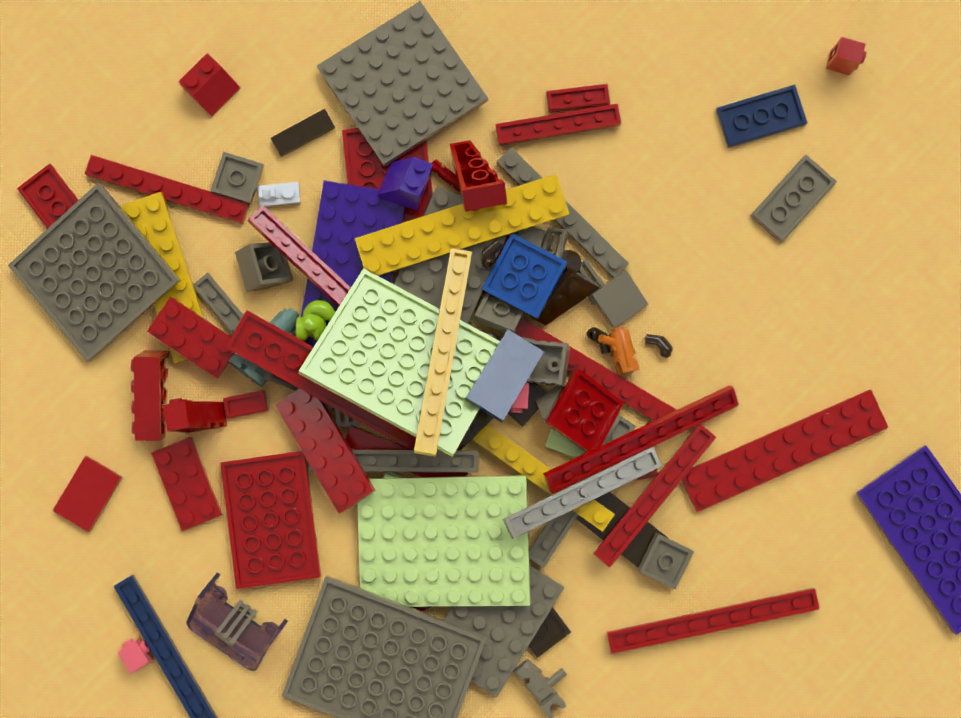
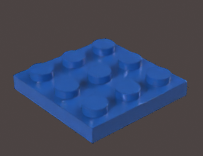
(524, 275)

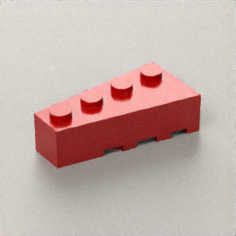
(476, 180)
(194, 416)

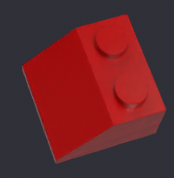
(209, 84)

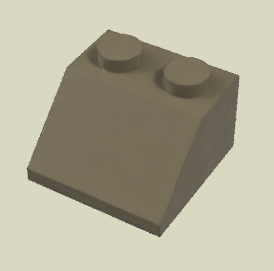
(262, 266)

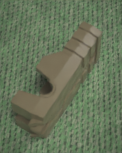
(544, 372)

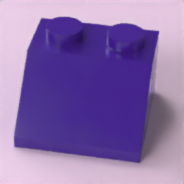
(406, 182)

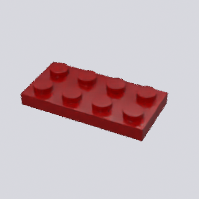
(192, 337)
(186, 483)

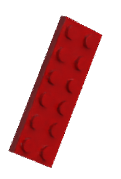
(325, 449)

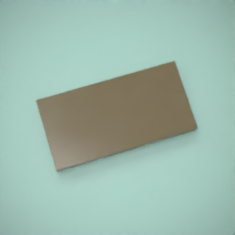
(793, 198)

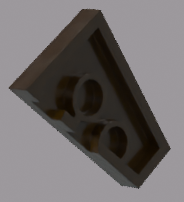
(568, 292)

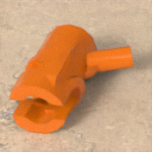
(622, 350)

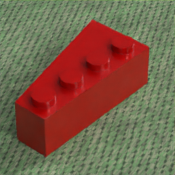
(149, 395)

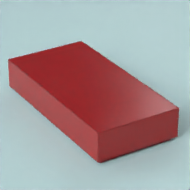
(245, 404)

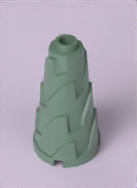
(284, 320)

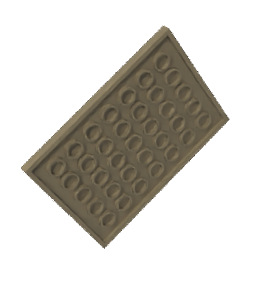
(380, 658)

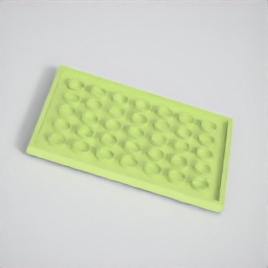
(381, 357)
(444, 541)

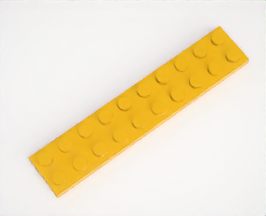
(454, 228)

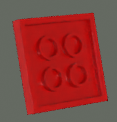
(584, 411)

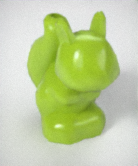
(314, 320)

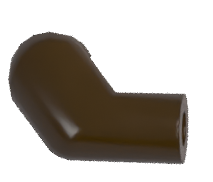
(488, 254)
(593, 334)
(661, 342)

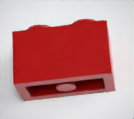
(846, 56)

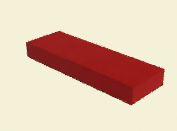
(577, 98)

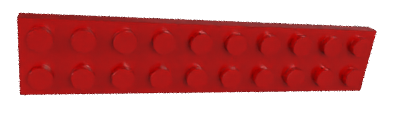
(284, 356)
(784, 450)

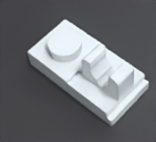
(279, 194)

